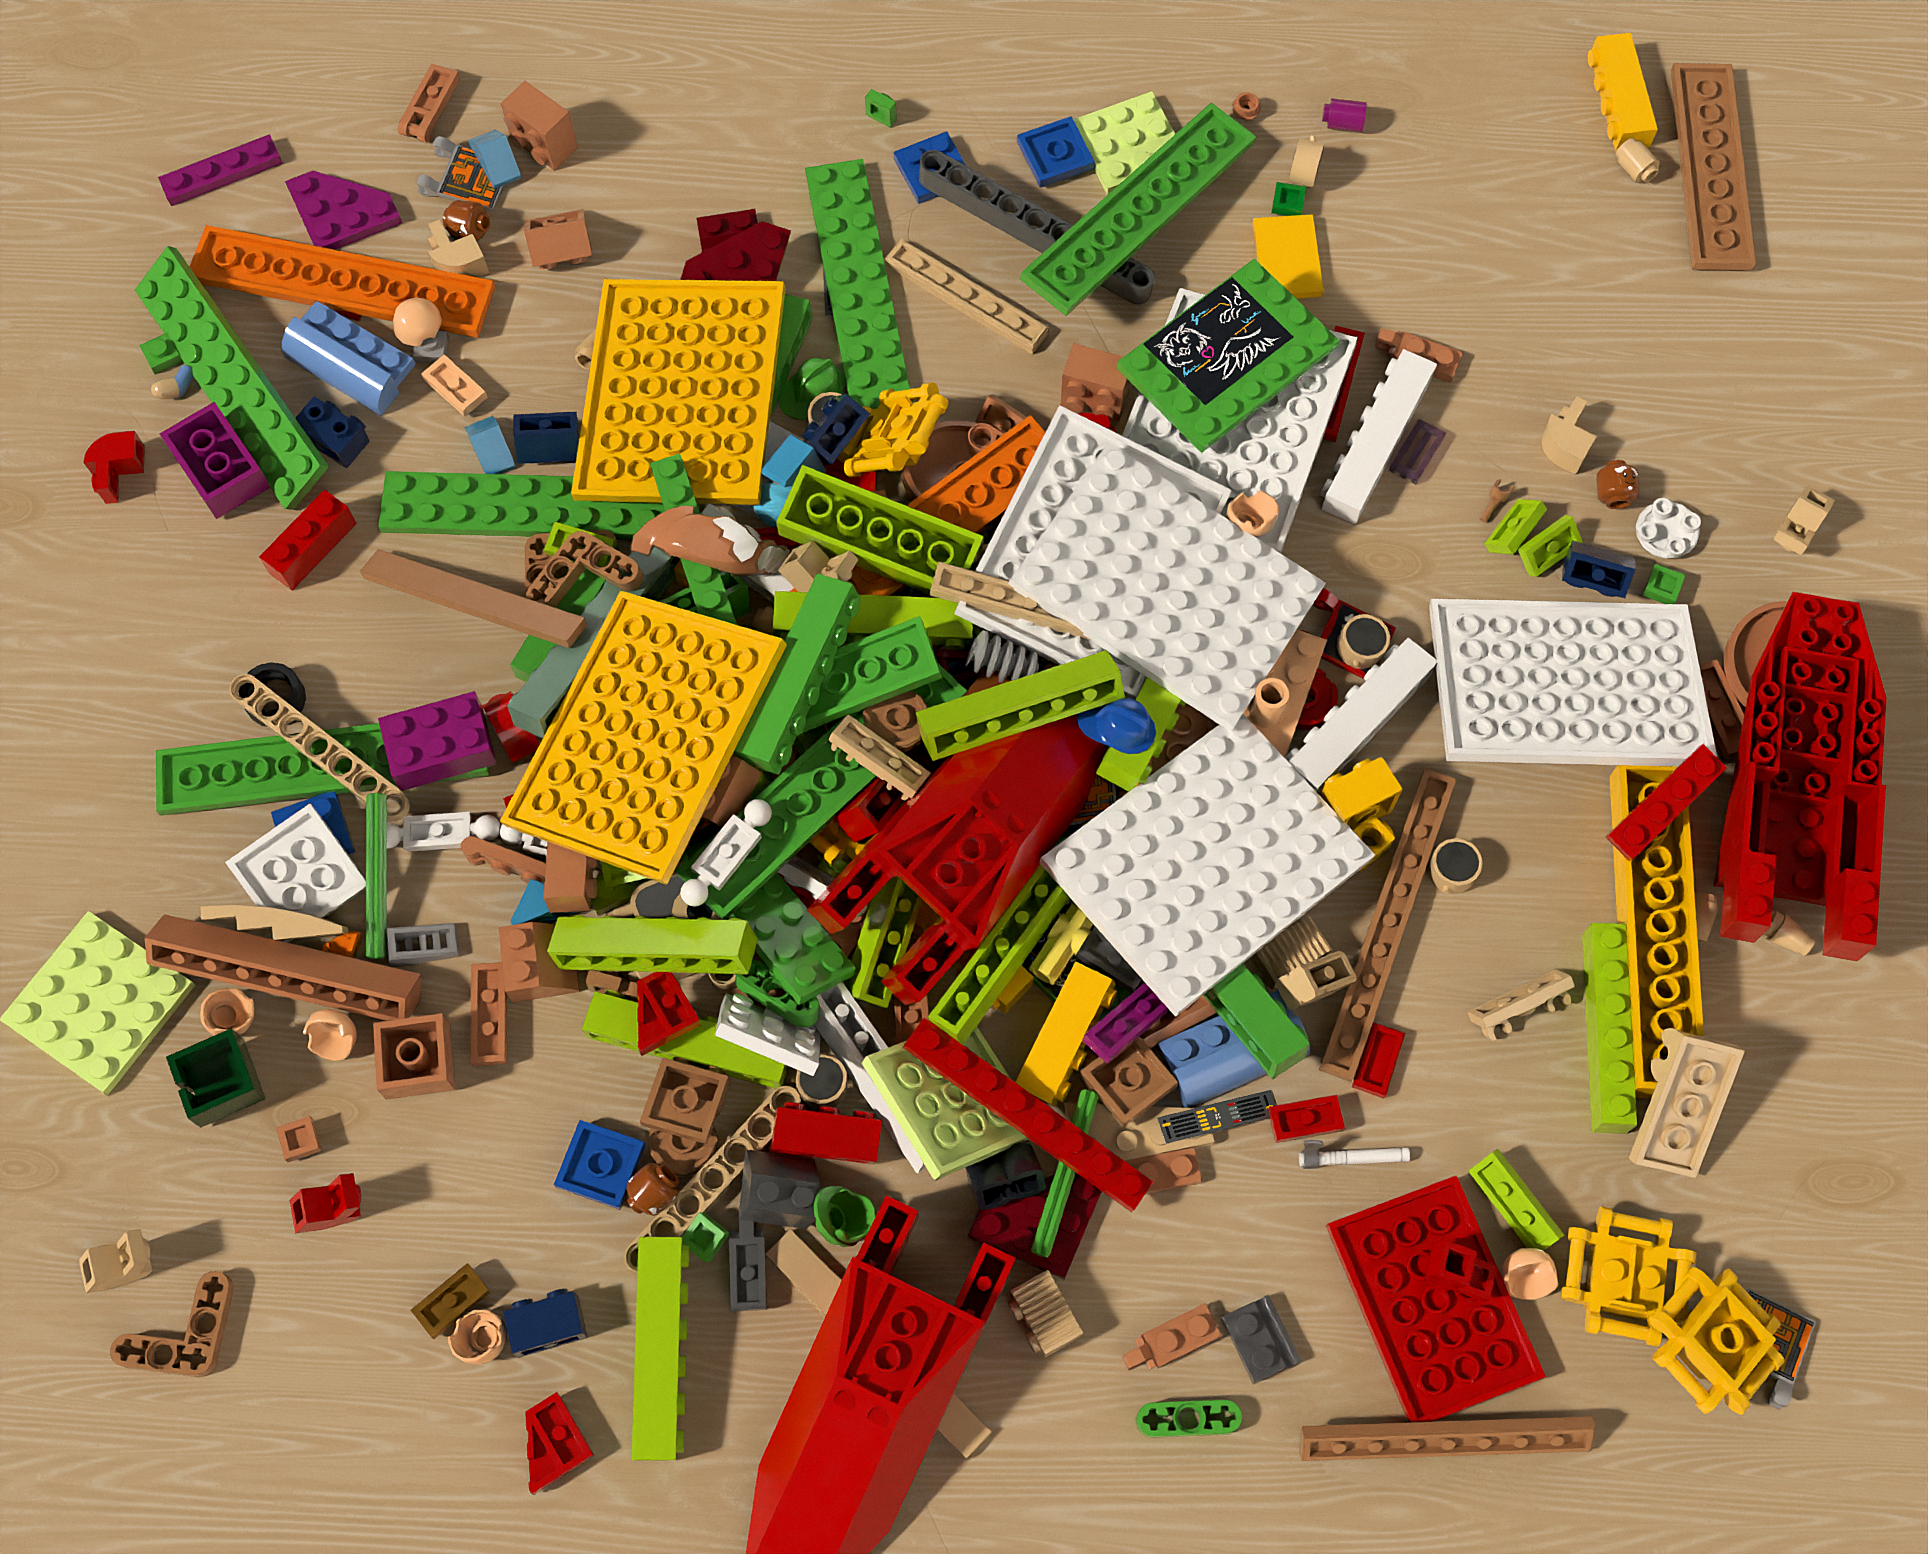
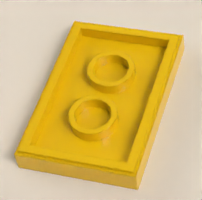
(1290, 253)

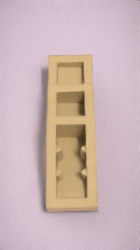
(284, 923)

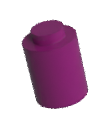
(1345, 114)

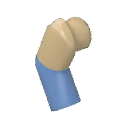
(175, 386)

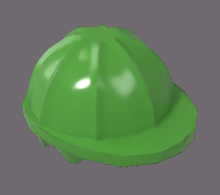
(843, 1215)

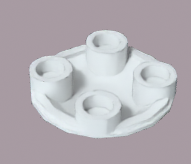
(1668, 529)

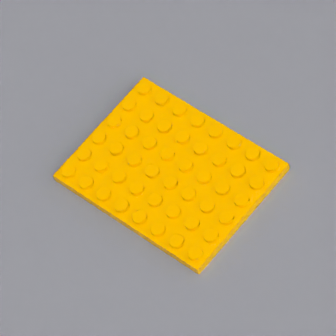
(685, 375)
(643, 735)

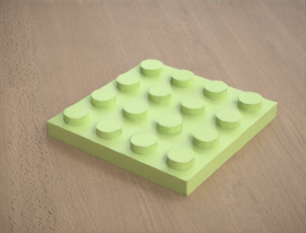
(96, 1003)
(936, 1116)

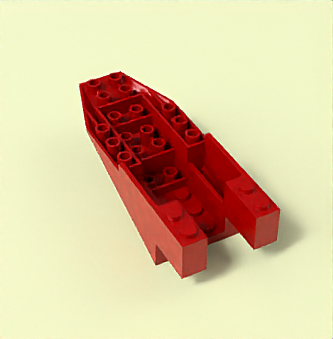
(1809, 781)
(969, 843)
(868, 1398)

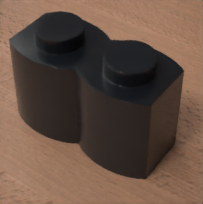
(1006, 1177)

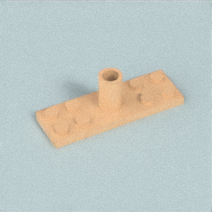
(1285, 689)

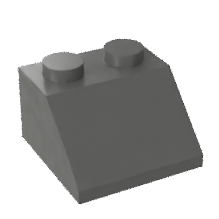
(778, 1189)

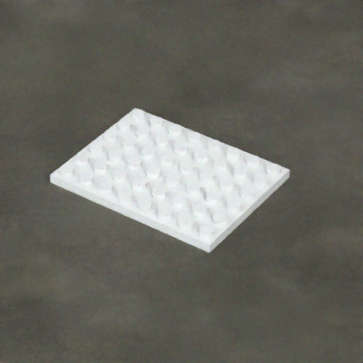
(1269, 448)
(1051, 477)
(1167, 585)
(1568, 682)
(1206, 862)

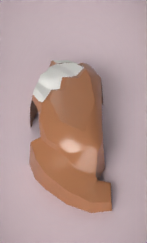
(710, 542)

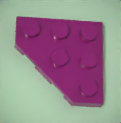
(340, 210)

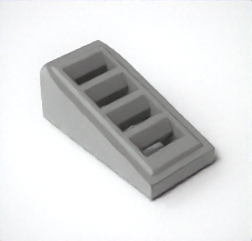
(411, 957)

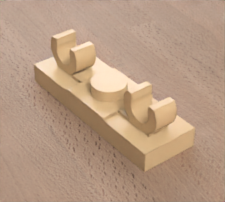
(879, 757)
(1522, 1002)

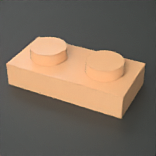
(454, 385)

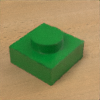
(1288, 199)

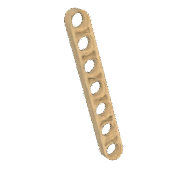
(308, 735)
(719, 1162)

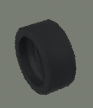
(273, 671)

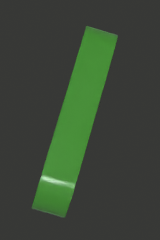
(784, 1005)
(1162, 1428)

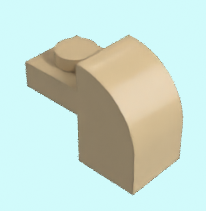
(459, 256)
(1563, 441)
(1803, 520)
(809, 560)
(116, 1263)

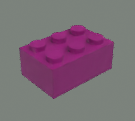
(215, 460)
(437, 741)

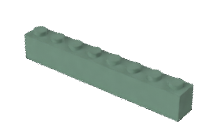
(544, 691)

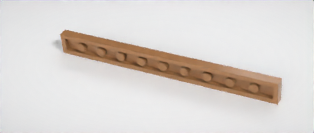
(1387, 925)

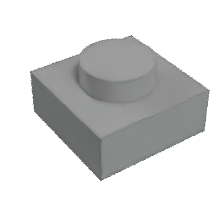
(431, 348)

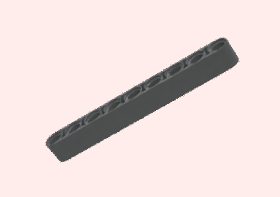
(1019, 224)

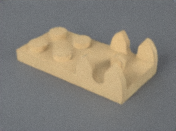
(1685, 1102)

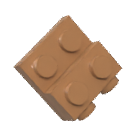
(1129, 1081)
(685, 1099)

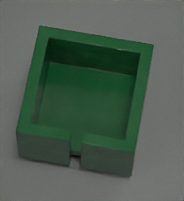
(218, 1074)

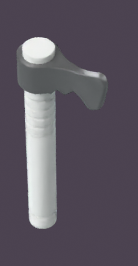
(1311, 1157)

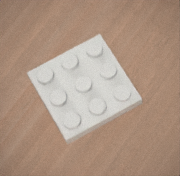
(298, 867)
(768, 1033)

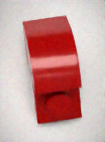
(114, 456)
(514, 739)
(326, 1205)
(1459, 1270)

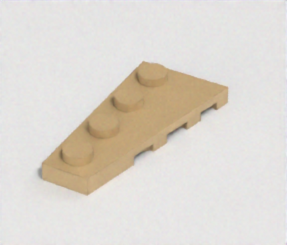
(1139, 1137)

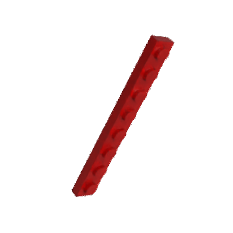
(1028, 1115)

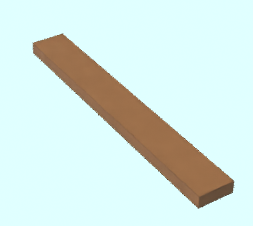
(474, 598)
(1447, 1438)

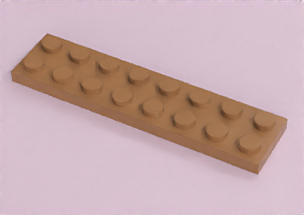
(1712, 167)

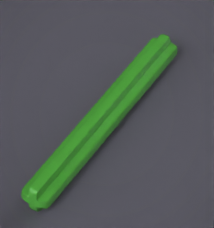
(376, 875)
(1062, 1181)

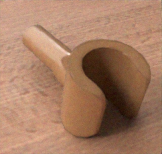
(1497, 497)

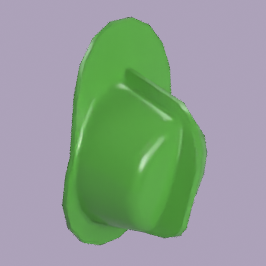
(811, 380)

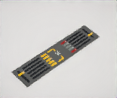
(1216, 1116)

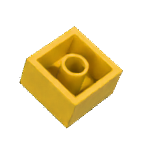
(1363, 792)

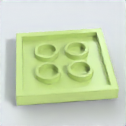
(1124, 137)

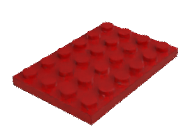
(1434, 1342)

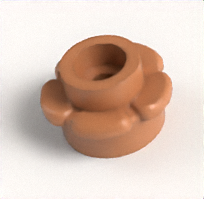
(1249, 101)

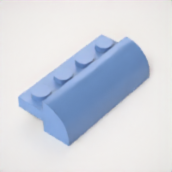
(346, 357)
(1212, 1059)

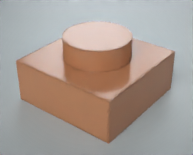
(298, 1139)

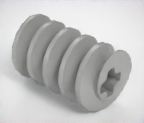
(1001, 658)

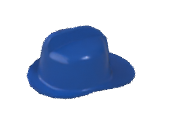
(1119, 725)

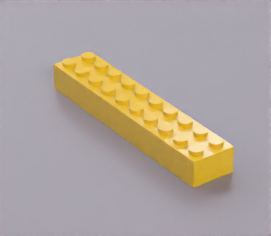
(1661, 928)

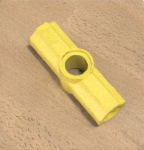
(1062, 943)

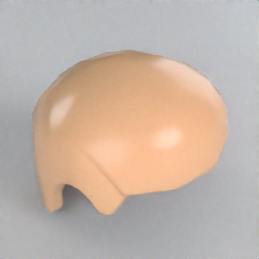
(416, 321)
(1253, 513)
(227, 1010)
(330, 1034)
(1529, 1274)
(478, 1337)

